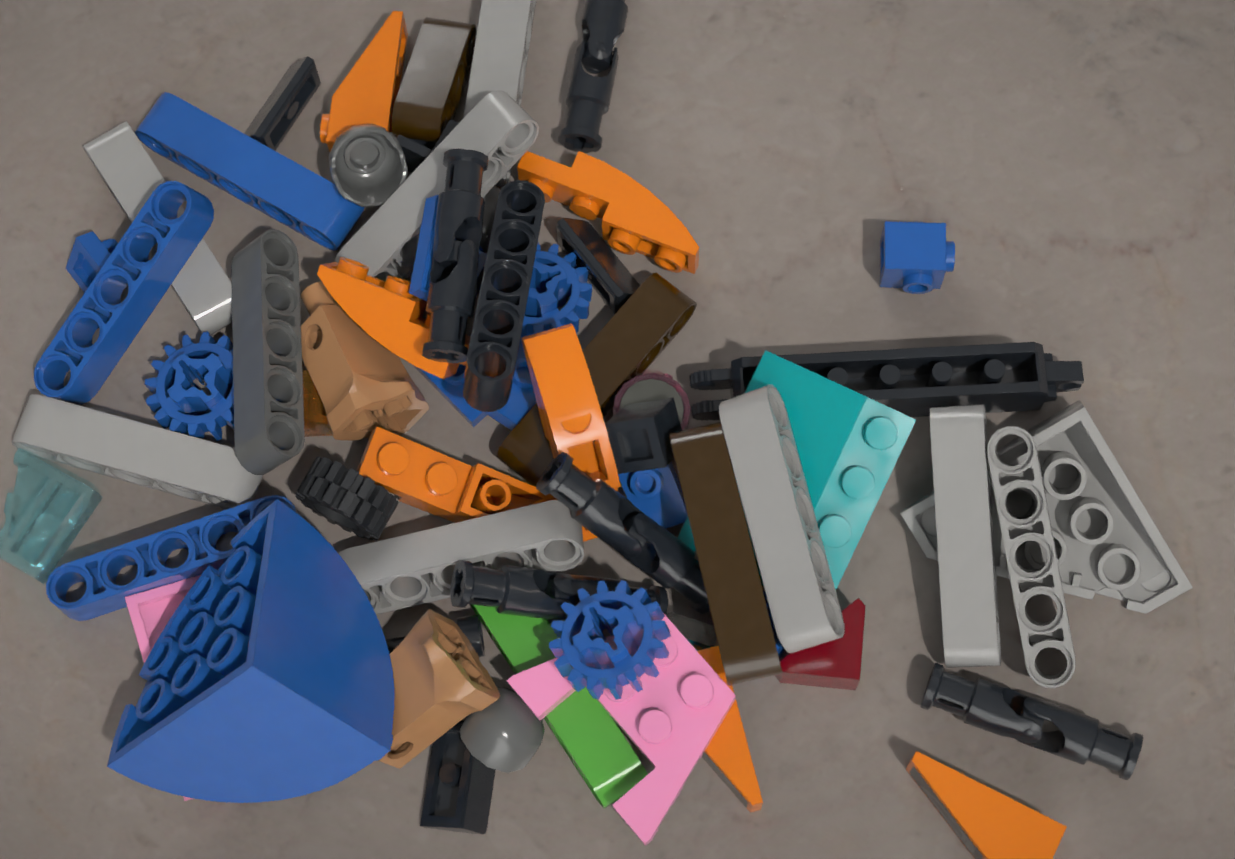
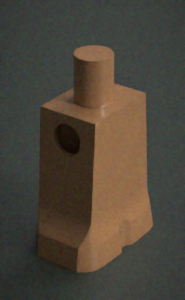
(354, 373)
(435, 686)

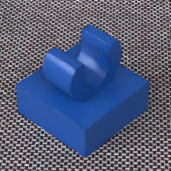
(88, 258)

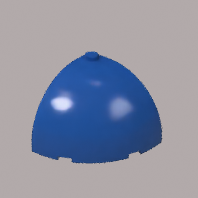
(263, 676)

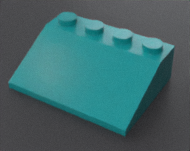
(843, 448)

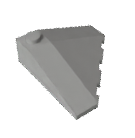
(1096, 518)

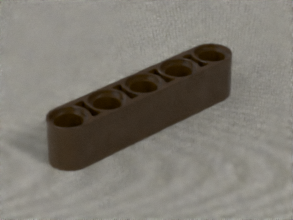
(613, 357)
(725, 554)

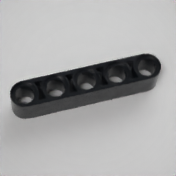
(503, 296)

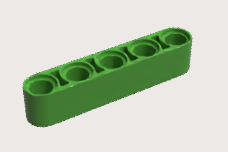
(580, 721)

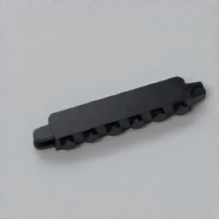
(917, 379)

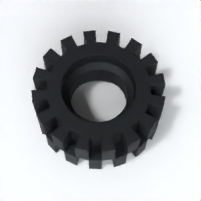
(346, 498)

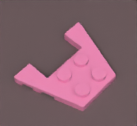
(665, 720)

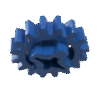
(550, 284)
(177, 397)
(583, 648)

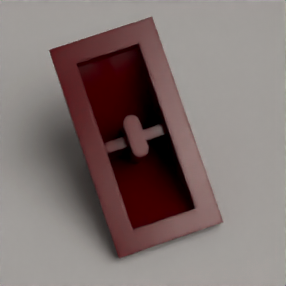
(831, 663)

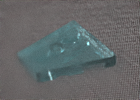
(43, 516)

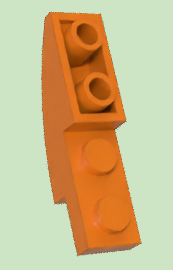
(629, 212)
(384, 312)
(569, 404)
(441, 482)

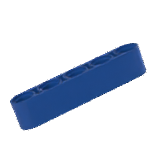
(248, 170)
(101, 302)
(150, 557)

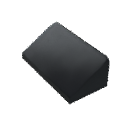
(285, 104)
(604, 268)
(456, 787)

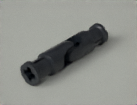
(590, 95)
(455, 261)
(626, 529)
(522, 589)
(1022, 718)

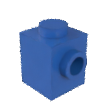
(915, 256)

